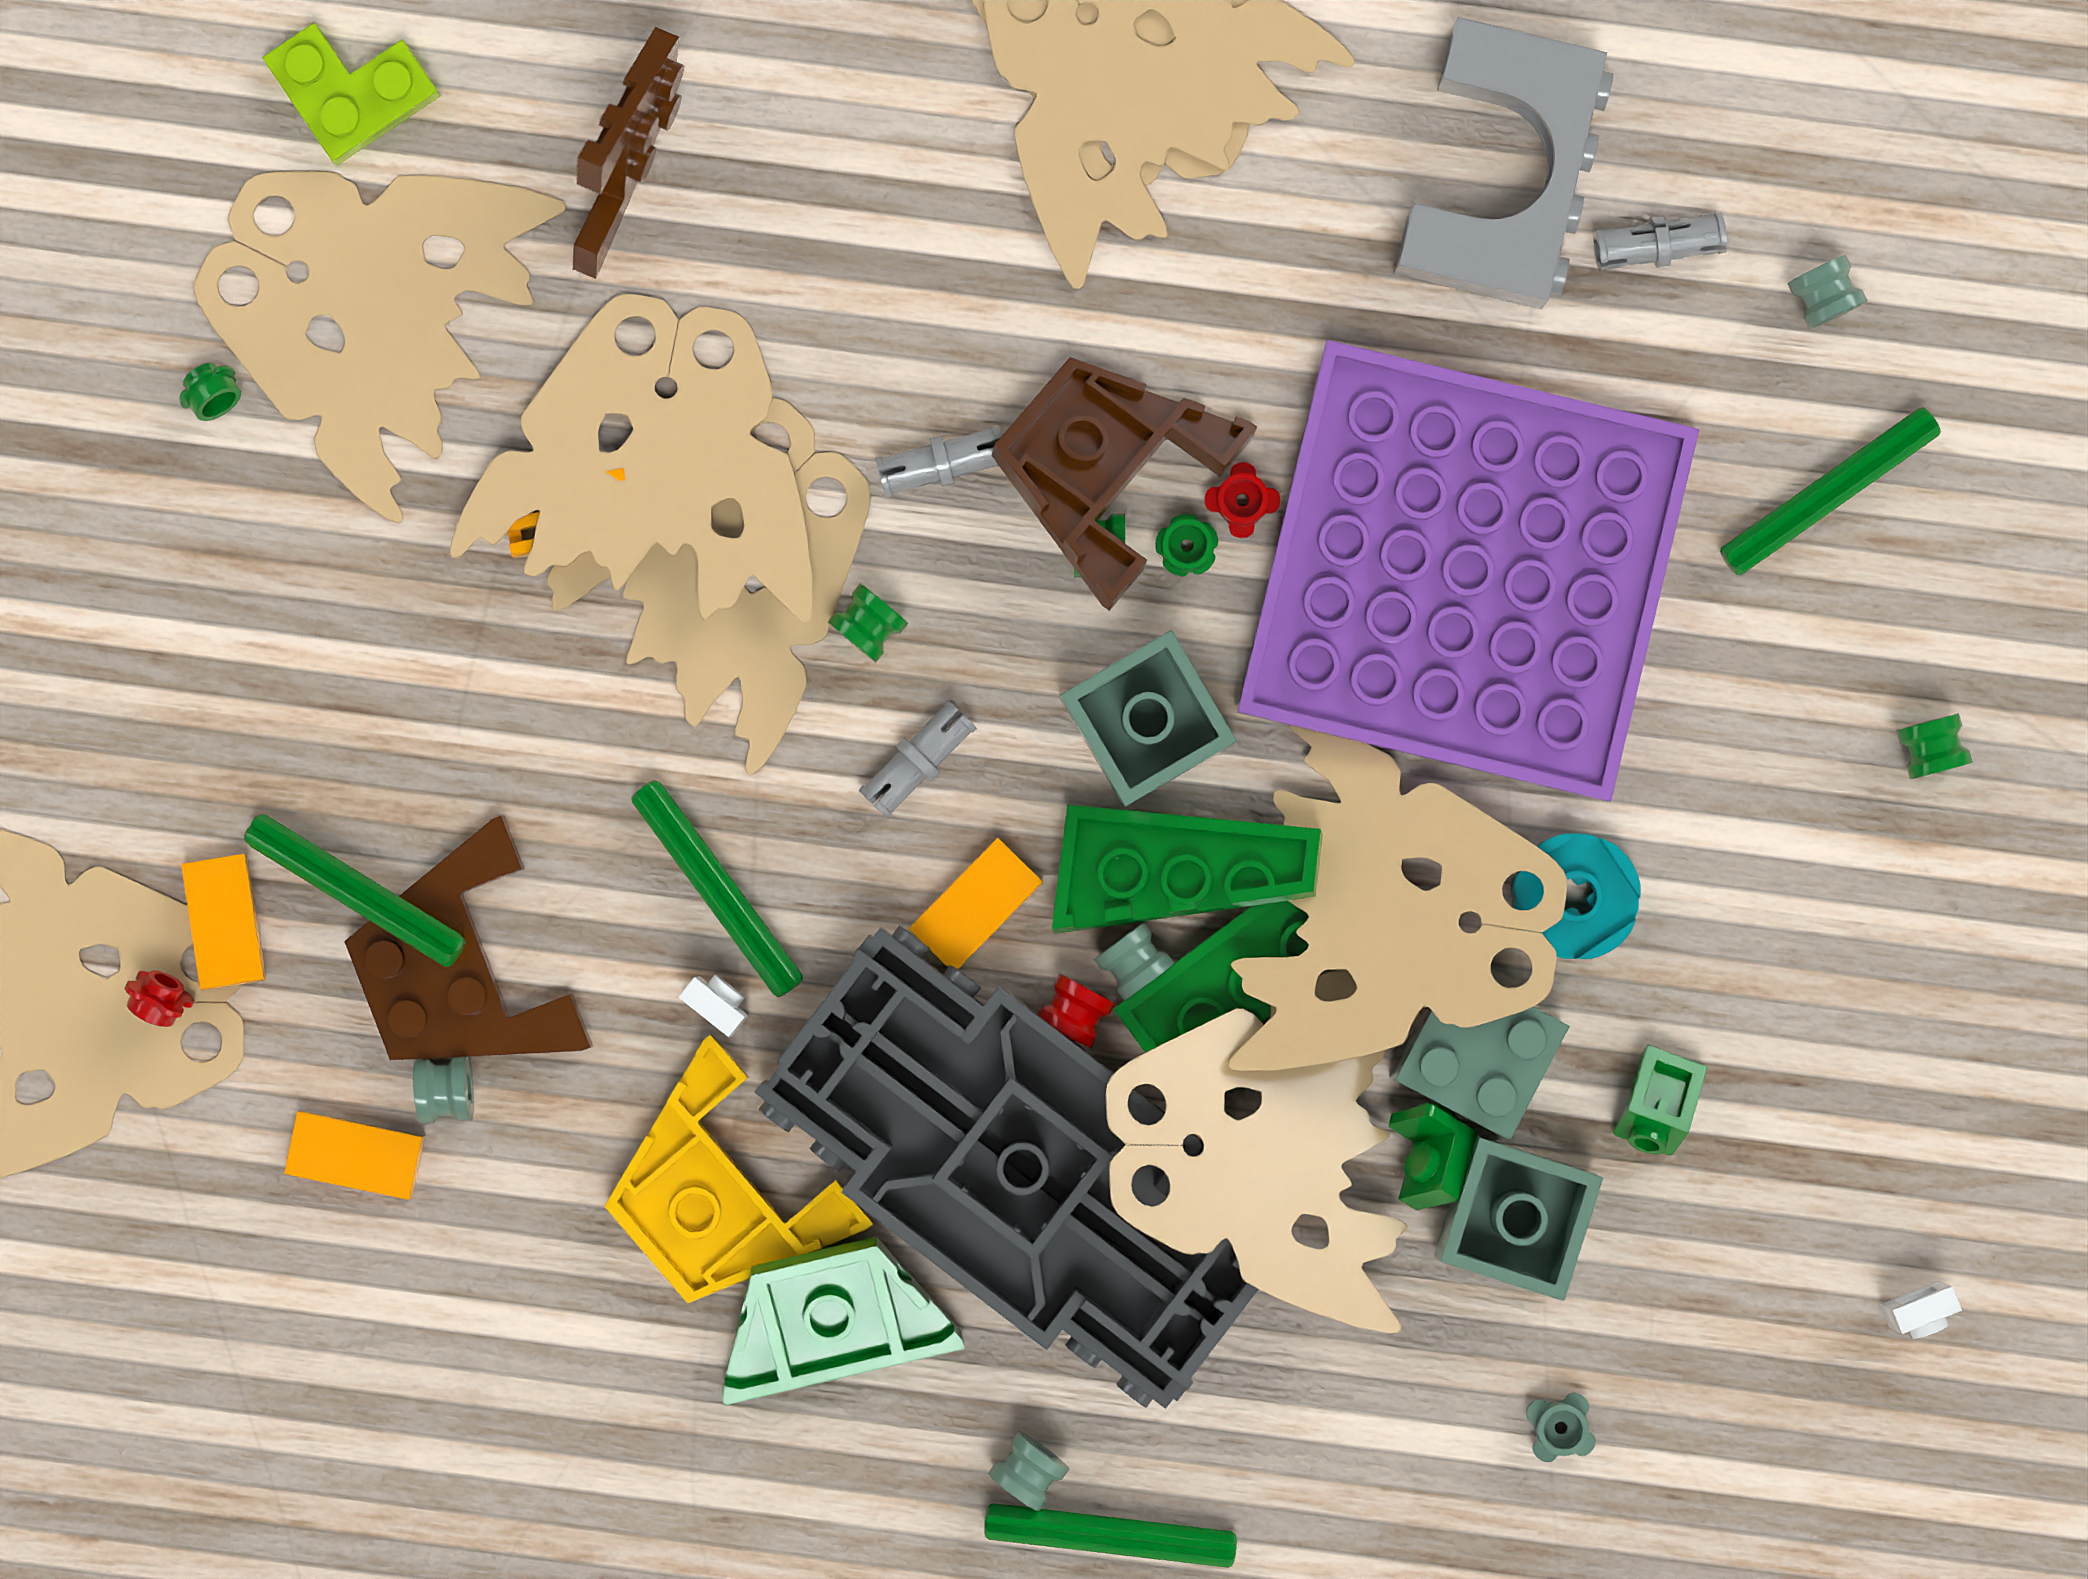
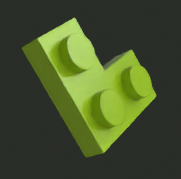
(343, 107)

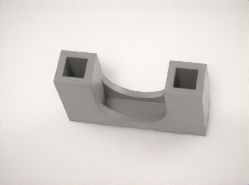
(1556, 92)

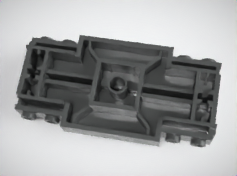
(993, 1161)

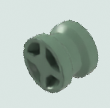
(1827, 292)
(1134, 961)
(443, 1090)
(1028, 1471)

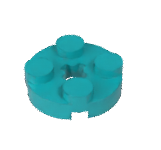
(1611, 903)

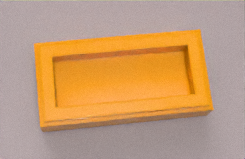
(975, 905)
(223, 922)
(354, 1155)

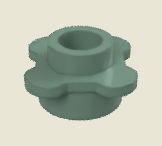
(1576, 1437)

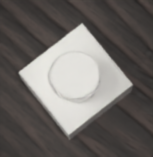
(716, 1003)
(1922, 1310)

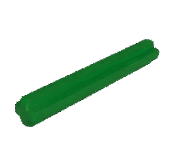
(1830, 491)
(717, 888)
(354, 890)
(1110, 1535)

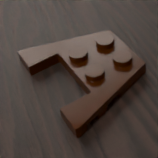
(626, 145)
(1086, 444)
(456, 1008)

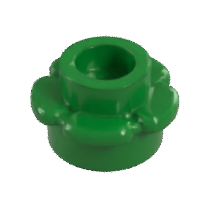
(210, 391)
(1187, 528)

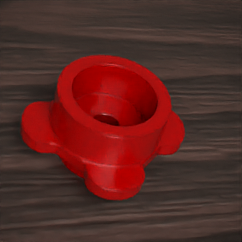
(1242, 518)
(157, 998)

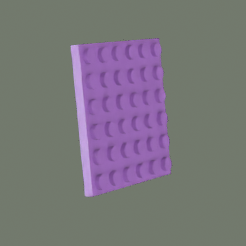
(1468, 571)

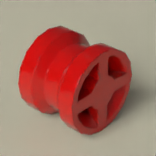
(1075, 1010)

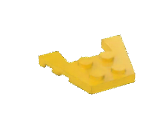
(697, 1207)

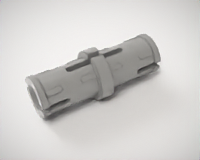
(1660, 241)
(938, 461)
(917, 759)

